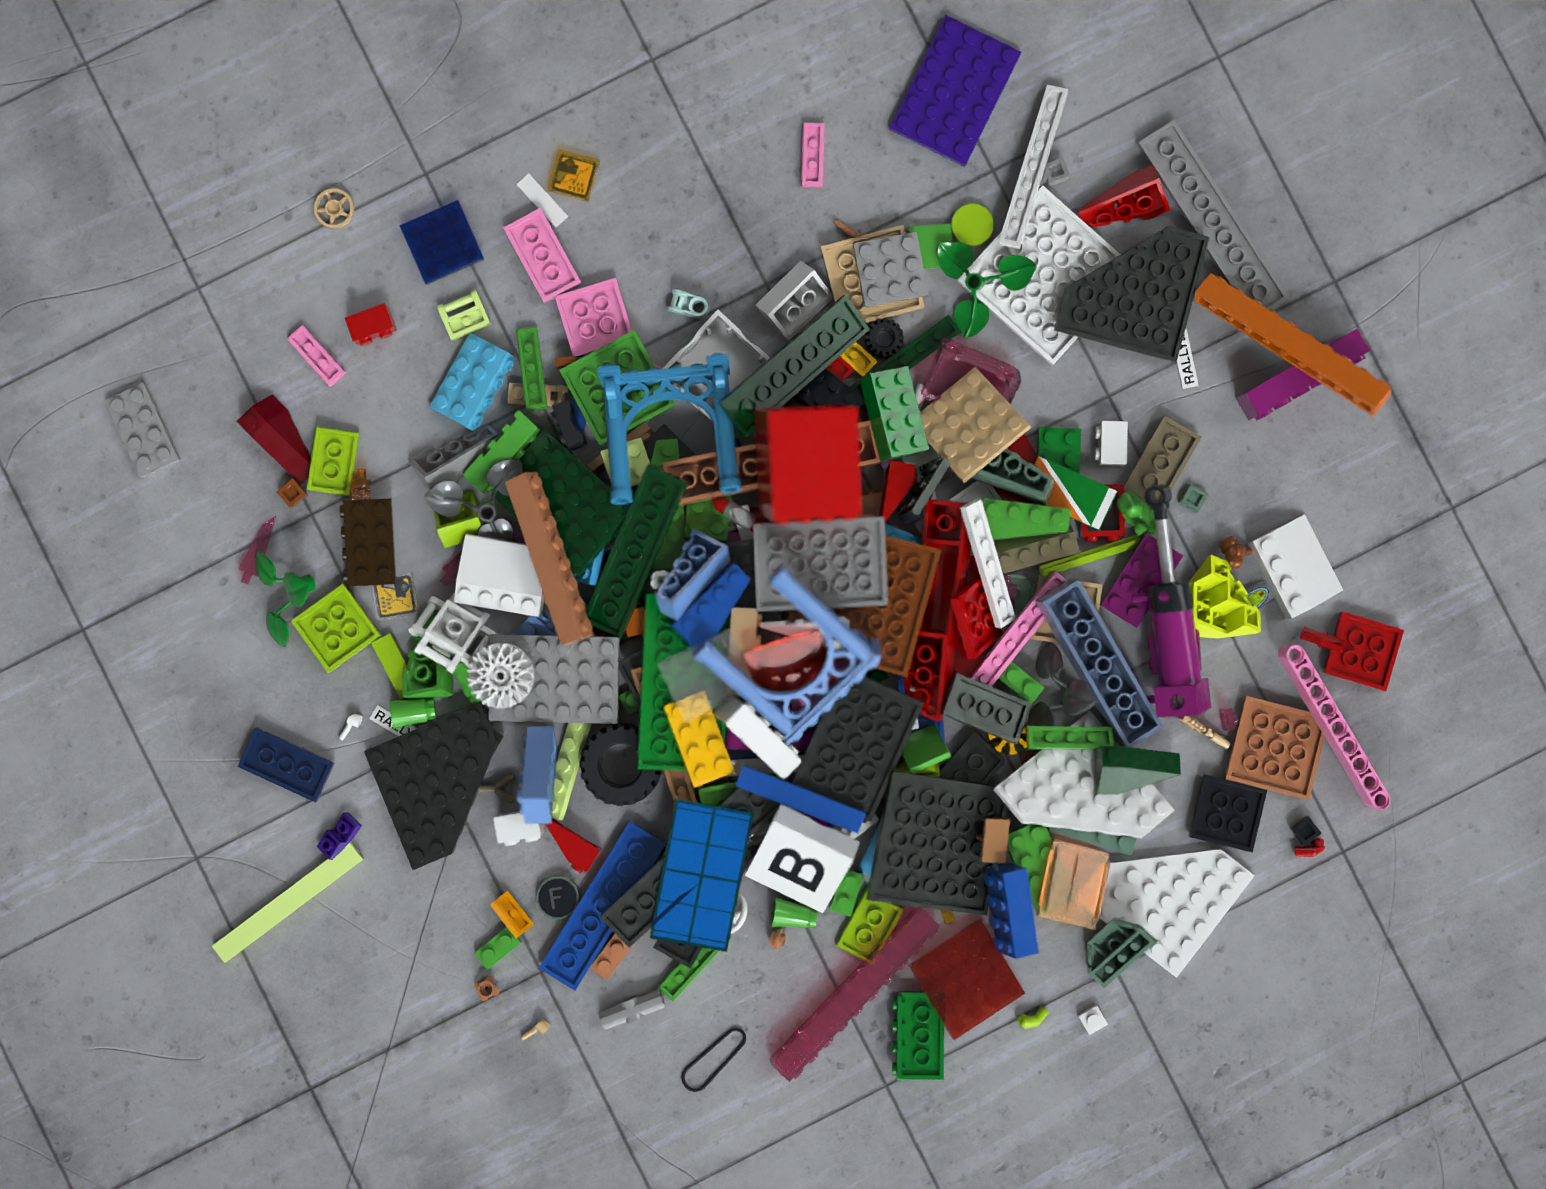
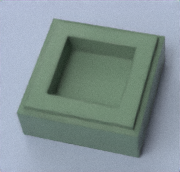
(1193, 498)

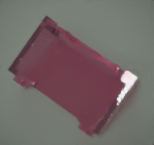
(956, 360)

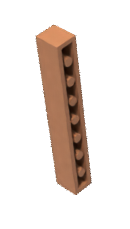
(549, 558)

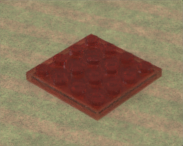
(966, 979)

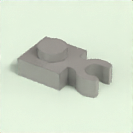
(1055, 173)

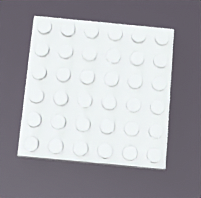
(1063, 253)

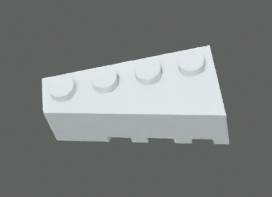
(758, 737)

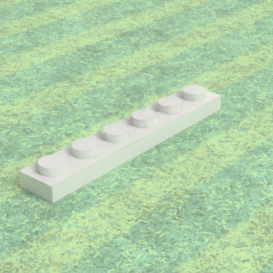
(988, 563)

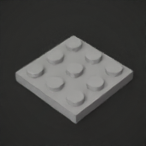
(890, 269)

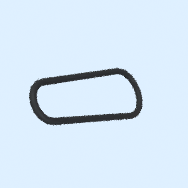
(721, 1067)

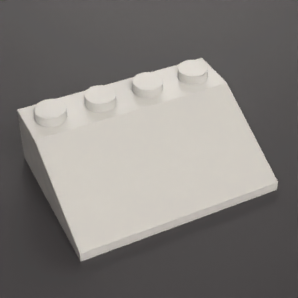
(1295, 567)
(498, 576)

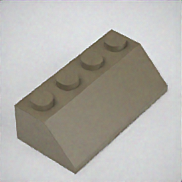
(1034, 550)

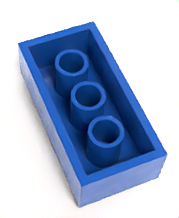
(1011, 910)

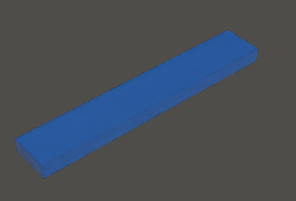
(800, 799)

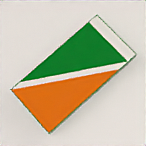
(1082, 495)

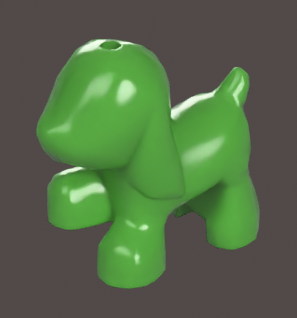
(1137, 513)

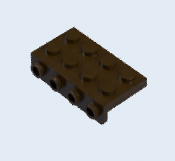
(368, 542)

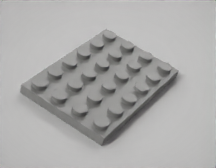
(833, 560)
(569, 682)

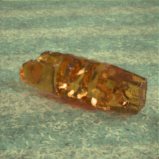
(360, 486)

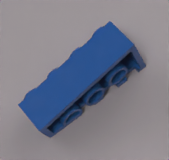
(712, 607)

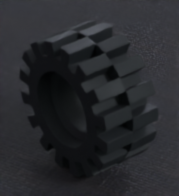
(893, 329)

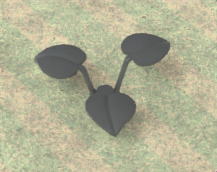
(447, 496)
(1076, 697)

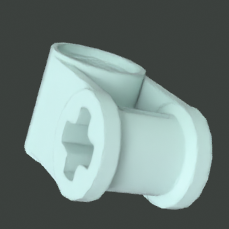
(686, 304)

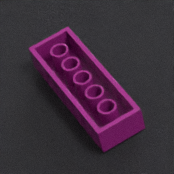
(1294, 382)

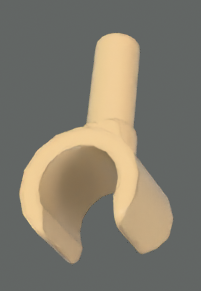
(542, 1026)

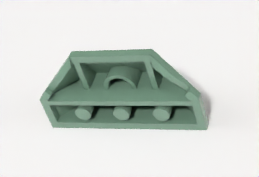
(1116, 949)

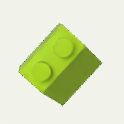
(454, 528)

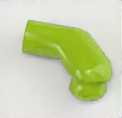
(1034, 1020)

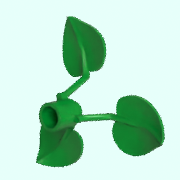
(954, 261)
(296, 588)

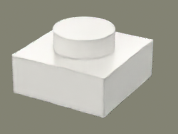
(1092, 1019)

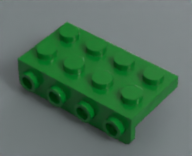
(918, 1038)

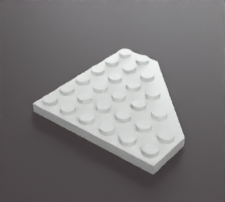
(1060, 791)
(1174, 899)

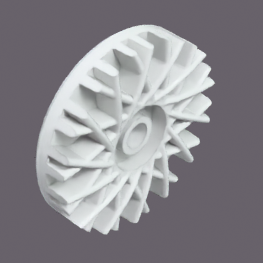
(517, 675)

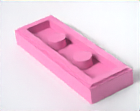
(812, 155)
(316, 355)

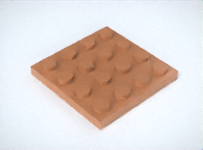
(1275, 748)

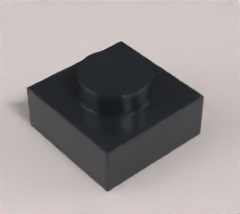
(1305, 831)

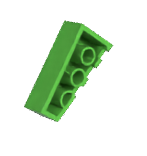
(512, 445)
(1022, 520)

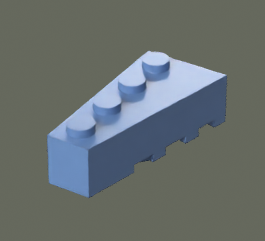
(692, 574)

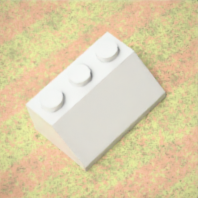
(794, 300)

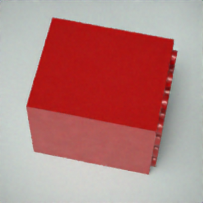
(808, 463)

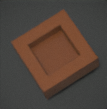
(564, 361)
(292, 493)

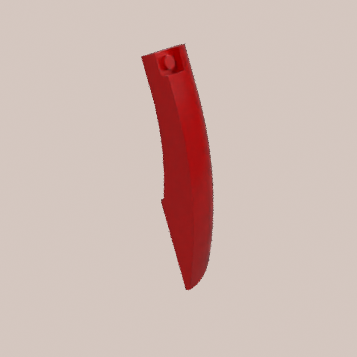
(939, 636)

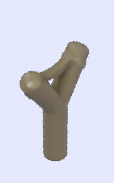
(497, 788)

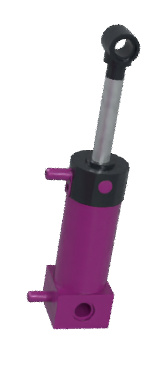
(1171, 605)

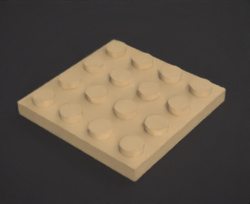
(844, 277)
(971, 424)

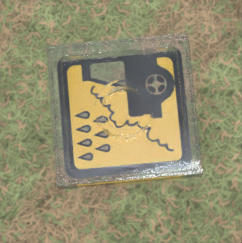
(395, 599)

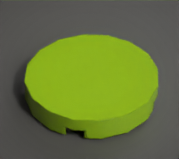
(972, 225)

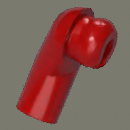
(1310, 851)

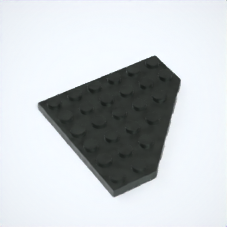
(1139, 296)
(433, 780)

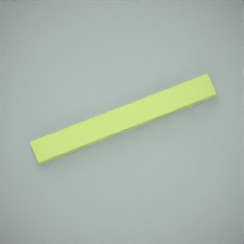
(287, 903)

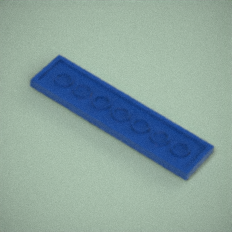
(585, 930)

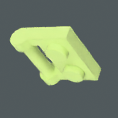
(465, 321)

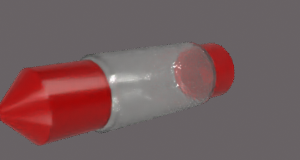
(736, 513)

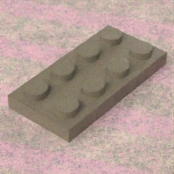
(1162, 458)

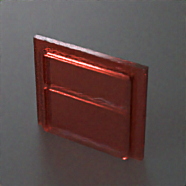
(788, 662)

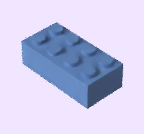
(538, 775)

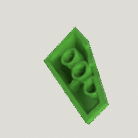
(425, 676)

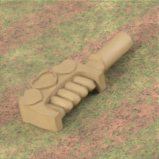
(1193, 723)

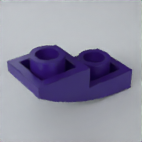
(337, 839)

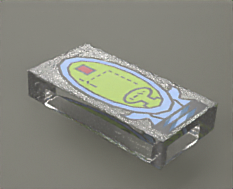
(1260, 594)

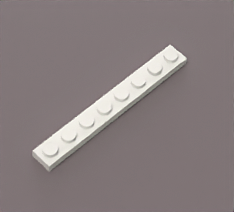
(1033, 166)

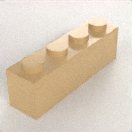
(744, 629)

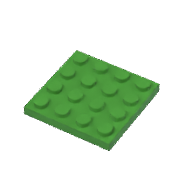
(588, 393)

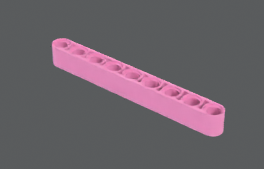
(1342, 732)

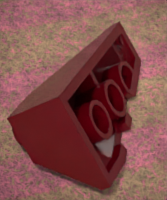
(275, 432)

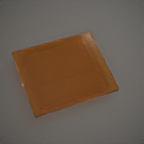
(1074, 884)

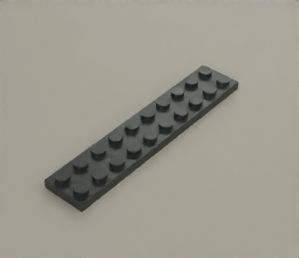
(634, 910)

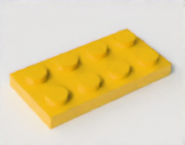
(699, 745)

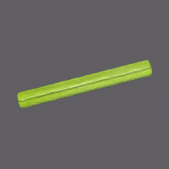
(1089, 555)

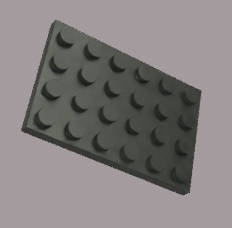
(858, 745)

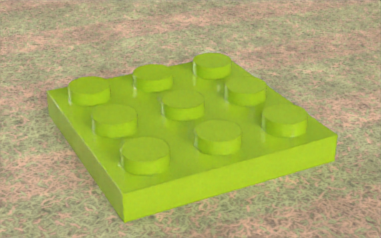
(336, 628)

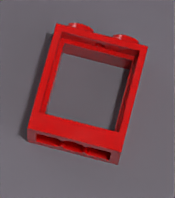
(1112, 535)

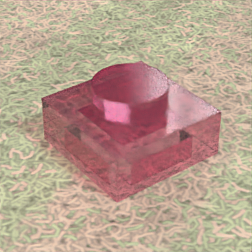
(1228, 719)

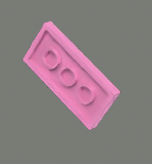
(542, 255)

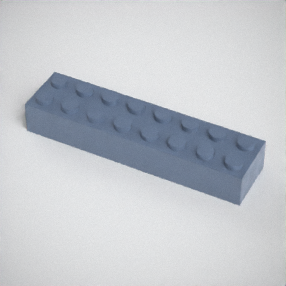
(1099, 662)

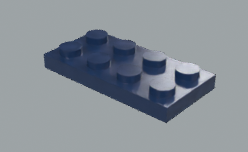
(286, 764)

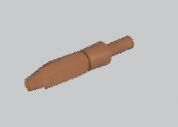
(848, 231)

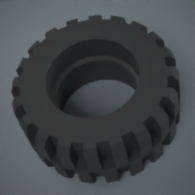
(594, 777)

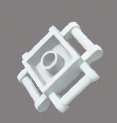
(451, 632)

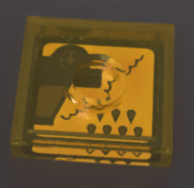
(573, 175)

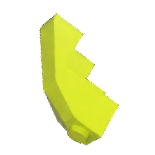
(1222, 602)

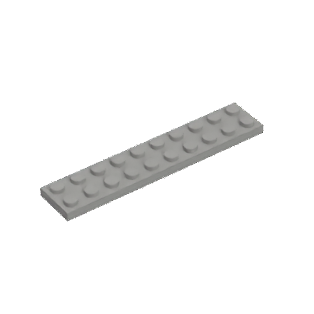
(1211, 215)

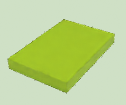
(333, 461)
(868, 927)

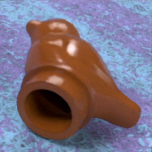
(1234, 551)

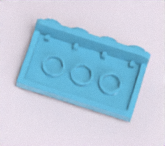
(472, 382)

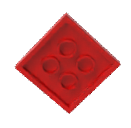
(974, 618)
(1367, 653)

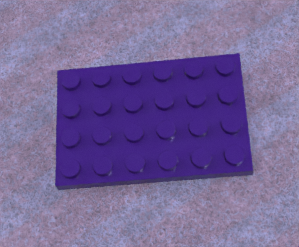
(955, 90)

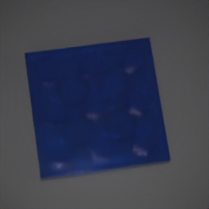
(442, 242)

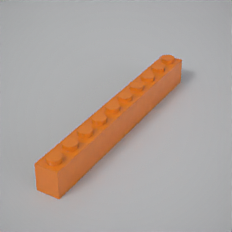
(1293, 344)

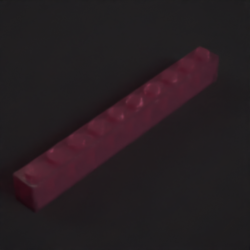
(854, 993)

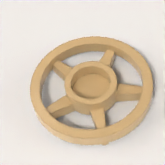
(334, 208)

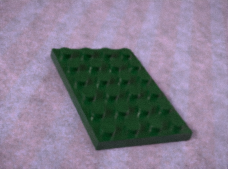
(576, 500)

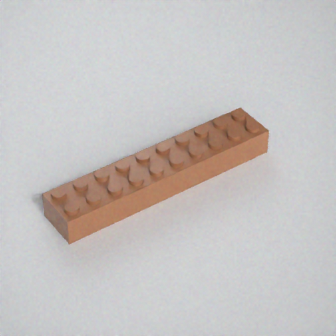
(703, 470)

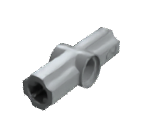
(631, 1009)

